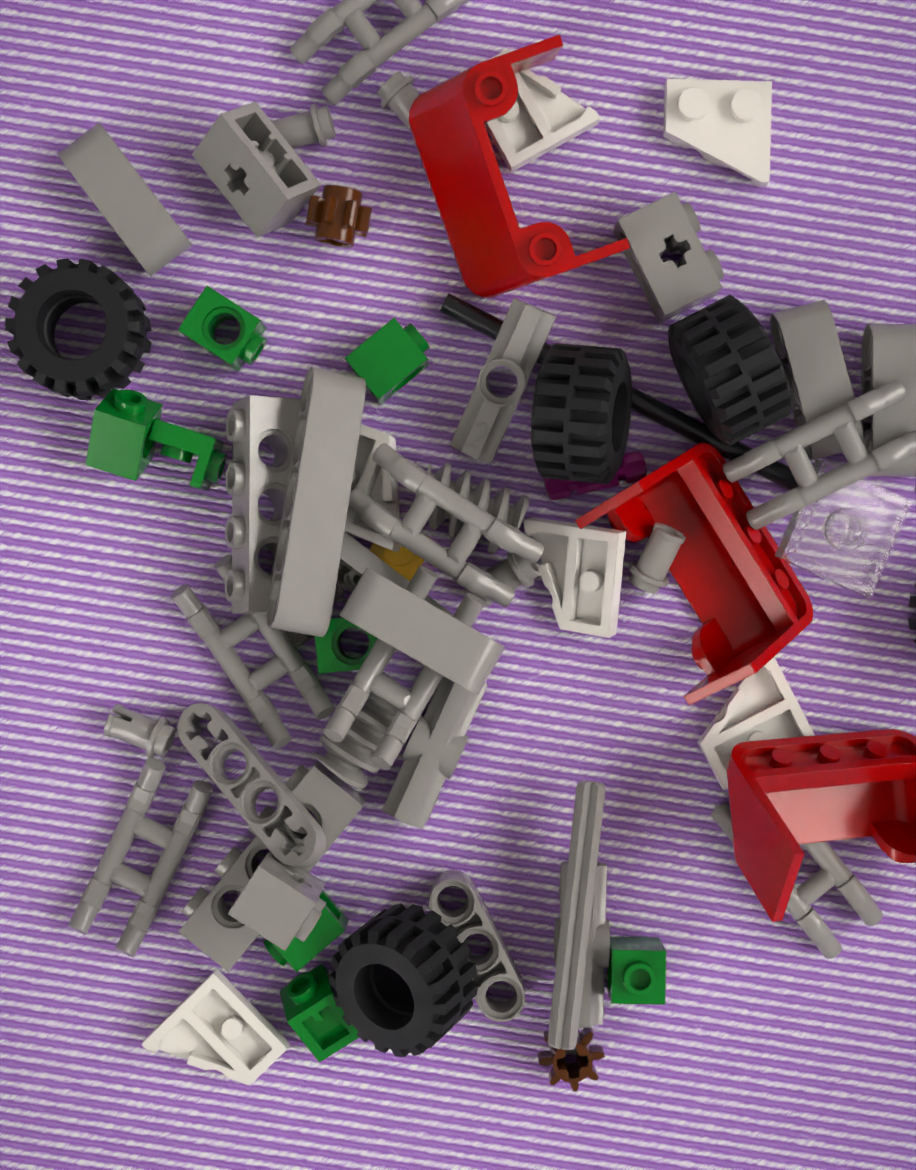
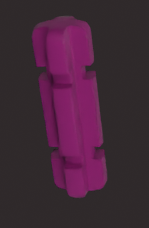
(631, 470)

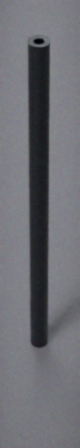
(641, 402)

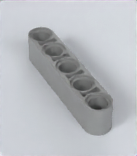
(316, 502)

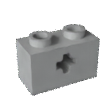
(255, 169)
(664, 285)
(280, 902)

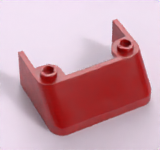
(469, 186)
(724, 567)
(815, 793)

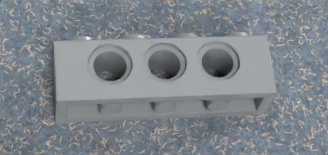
(247, 477)
(208, 923)

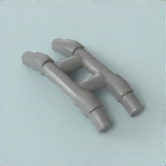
(376, 48)
(792, 445)
(475, 519)
(371, 680)
(251, 684)
(112, 870)
(832, 873)

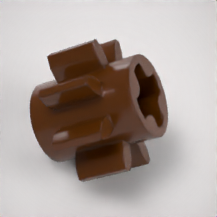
(338, 216)
(574, 1071)

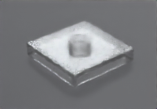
(845, 534)

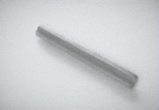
(576, 915)

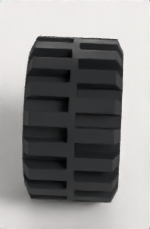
(46, 302)
(729, 370)
(581, 413)
(397, 1012)

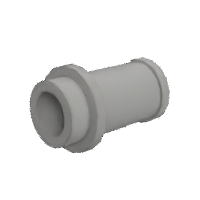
(398, 95)
(307, 127)
(656, 558)
(514, 572)
(140, 731)

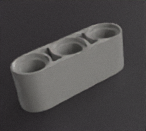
(124, 199)
(886, 357)
(813, 367)
(422, 631)
(494, 964)

